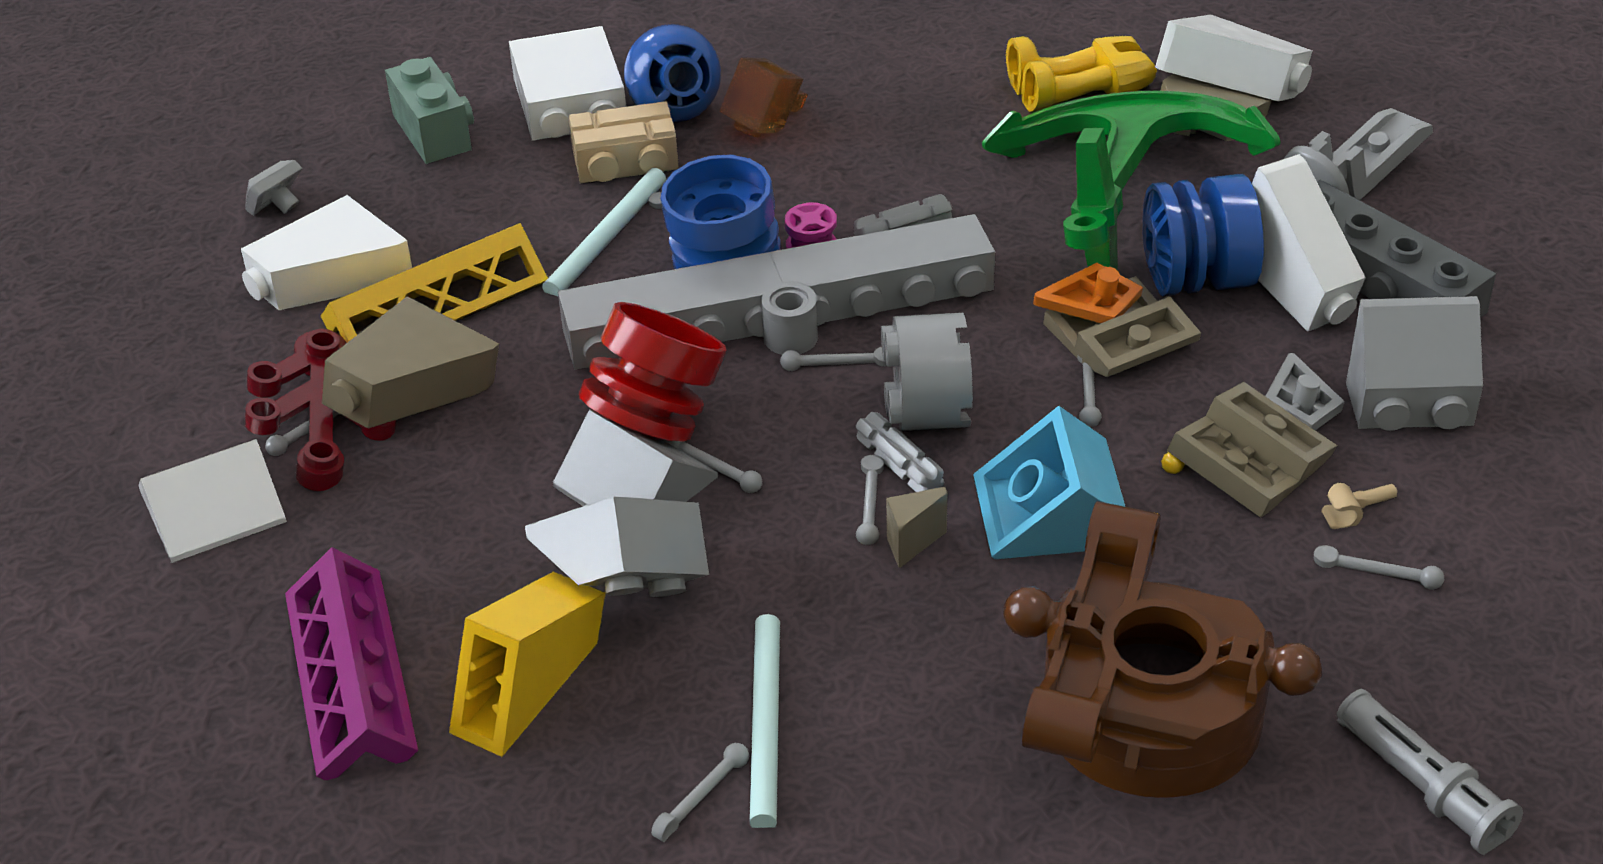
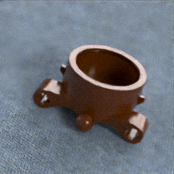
(1139, 727)

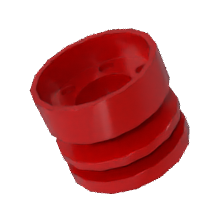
(648, 382)

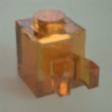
(762, 96)

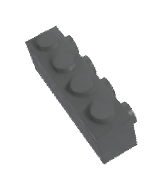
(1402, 260)

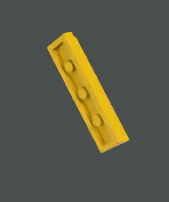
(438, 273)

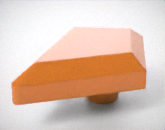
(1091, 294)

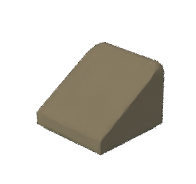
(915, 522)

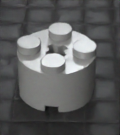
(929, 372)

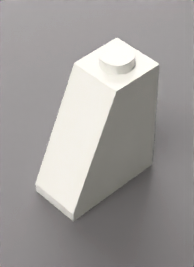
(1234, 57)
(1304, 248)
(324, 256)

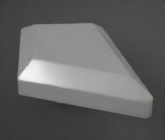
(274, 187)
(1304, 393)

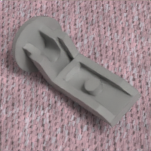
(1367, 154)

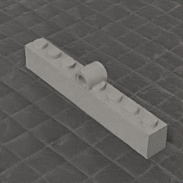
(794, 288)

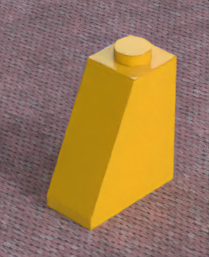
(520, 656)

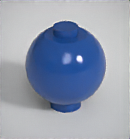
(673, 67)

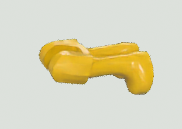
(1108, 65)

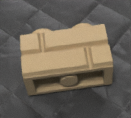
(623, 142)

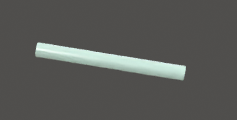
(604, 232)
(765, 723)

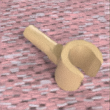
(1347, 506)

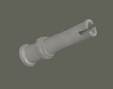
(1448, 786)

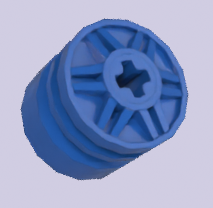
(719, 210)
(1203, 234)

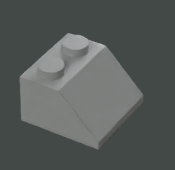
(1416, 363)
(626, 544)

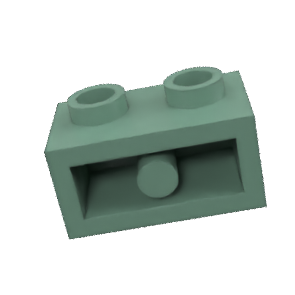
(429, 109)

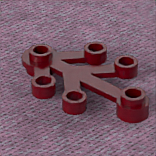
(320, 460)

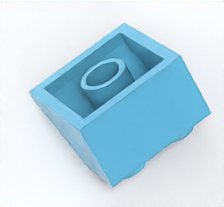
(1044, 488)

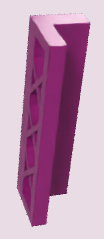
(366, 661)

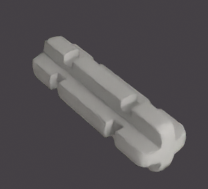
(933, 209)
(899, 453)

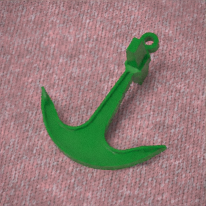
(1132, 125)

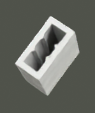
(564, 77)

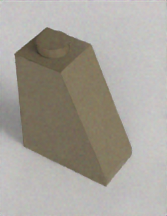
(407, 366)

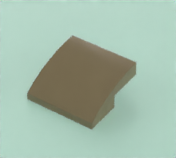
(1139, 335)
(1251, 448)

